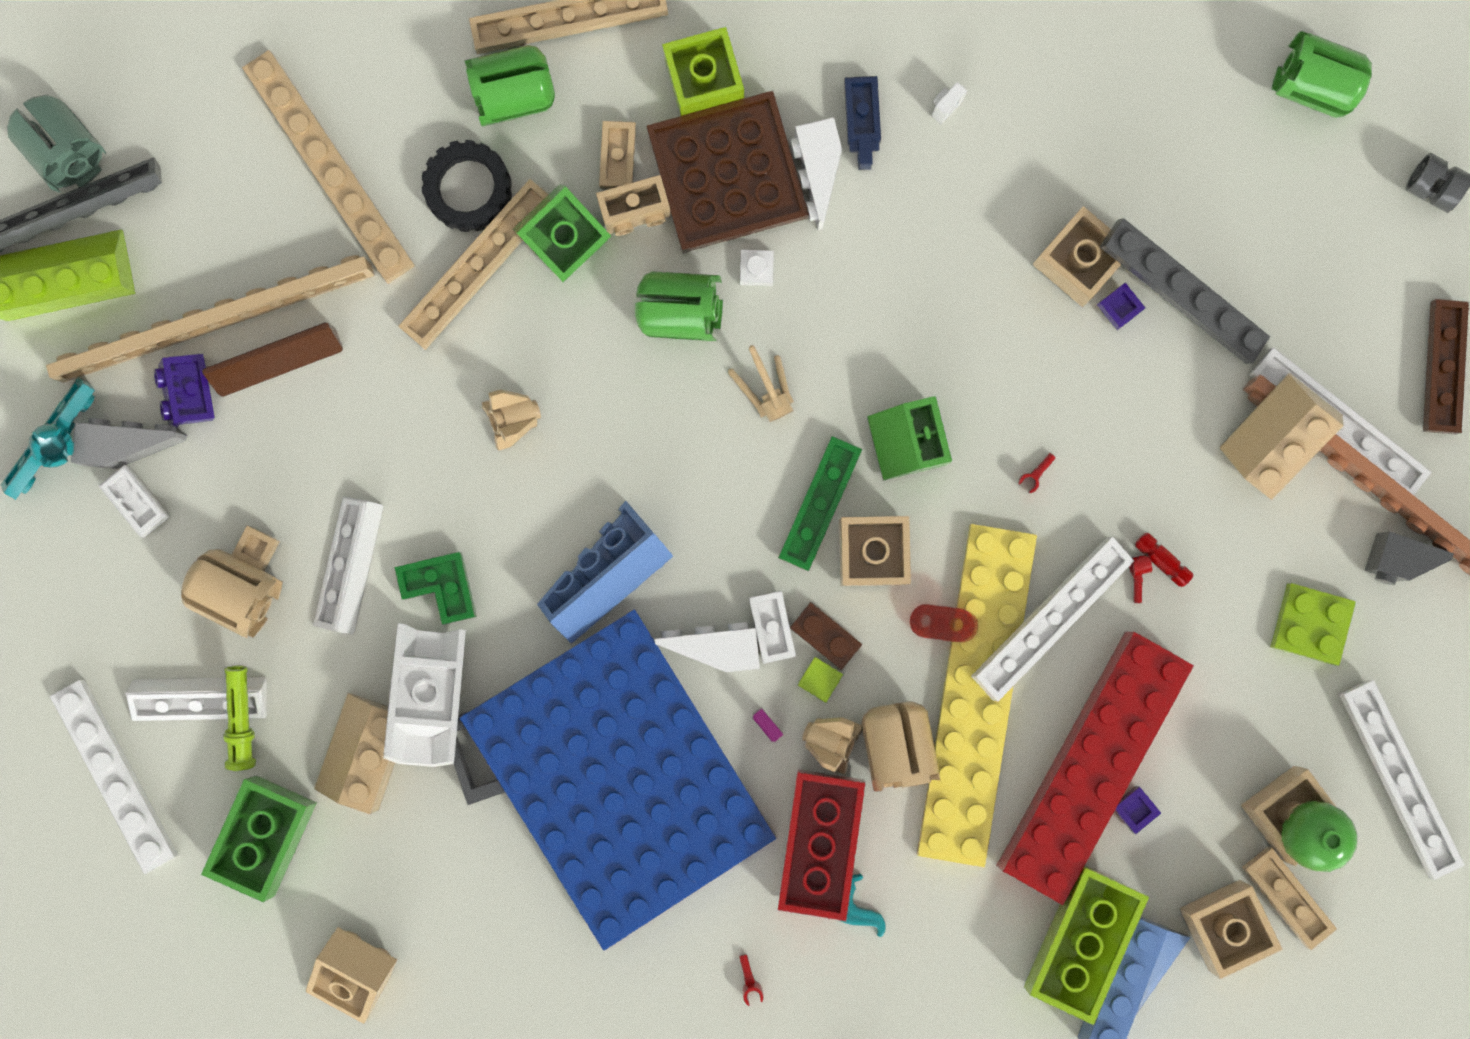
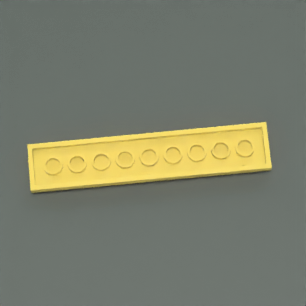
(969, 722)

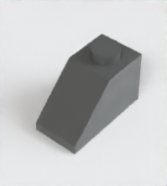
(1403, 558)

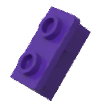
(184, 390)

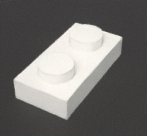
(772, 627)

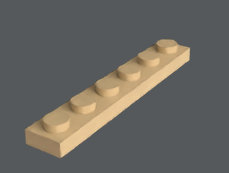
(557, 20)
(471, 269)

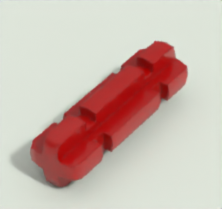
(1164, 559)

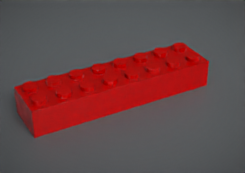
(1094, 766)

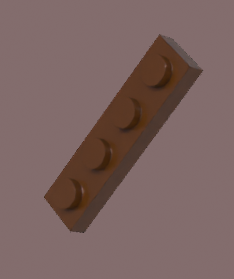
(1446, 366)

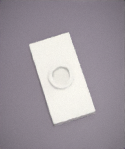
(134, 501)

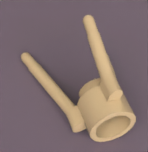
(775, 403)

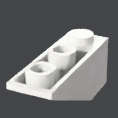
(819, 154)
(722, 650)

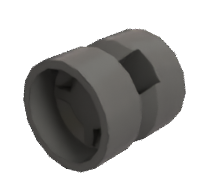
(1448, 189)

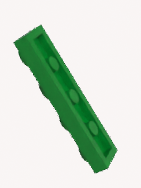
(820, 503)

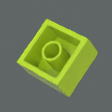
(703, 71)

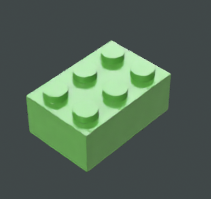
(259, 838)

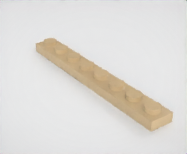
(328, 167)

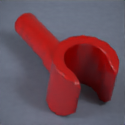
(1038, 472)
(1140, 566)
(750, 983)

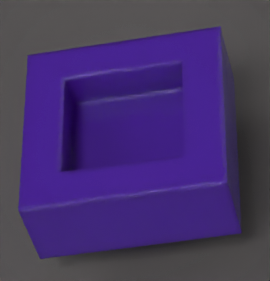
(1121, 306)
(1136, 810)

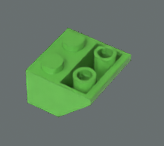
(909, 438)

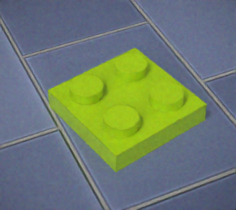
(1313, 624)

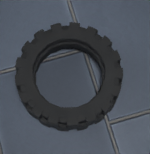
(446, 159)

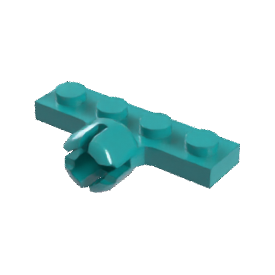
(50, 442)

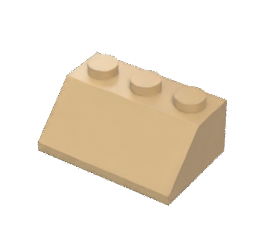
(1281, 435)
(354, 763)

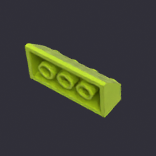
(64, 275)
(1085, 945)

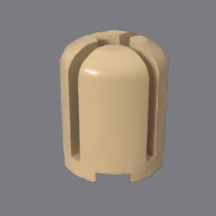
(229, 592)
(899, 746)

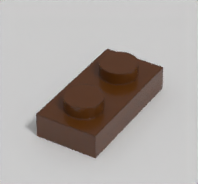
(825, 636)

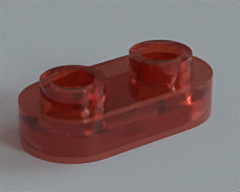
(942, 623)

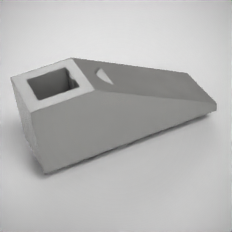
(114, 446)

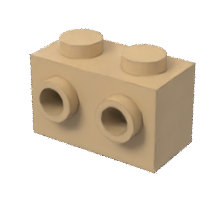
(634, 205)

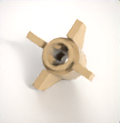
(510, 416)
(832, 741)

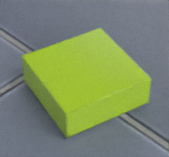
(820, 679)

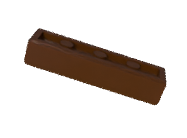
(273, 359)

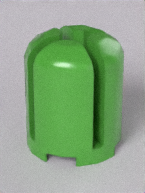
(1323, 75)
(510, 84)
(679, 305)

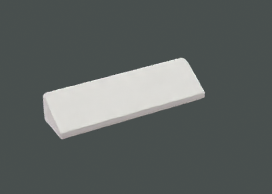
(348, 565)
(190, 698)

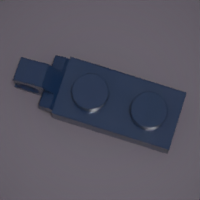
(862, 118)

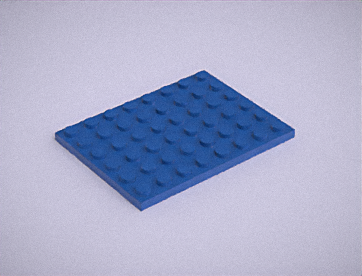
(618, 779)

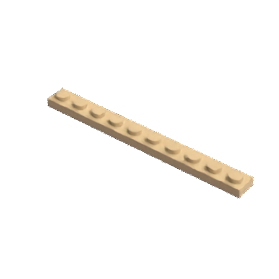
(200, 322)

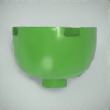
(1319, 836)

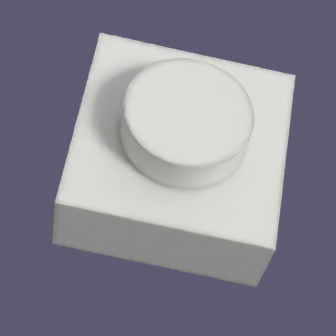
(947, 102)
(756, 267)

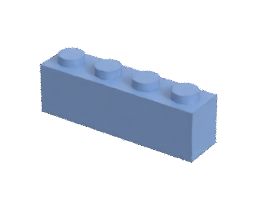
(604, 574)
(1141, 969)

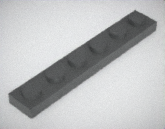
(79, 202)
(1184, 291)

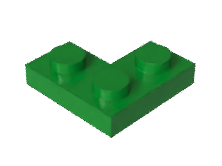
(444, 577)

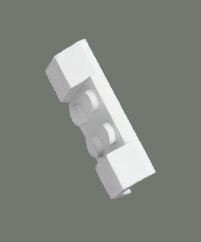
(424, 697)

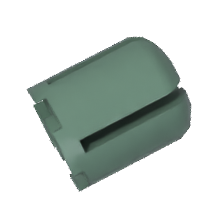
(72, 142)

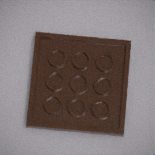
(727, 171)

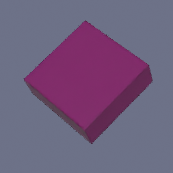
(767, 725)

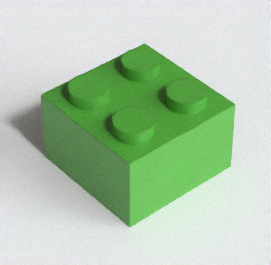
(562, 232)

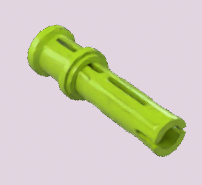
(239, 734)

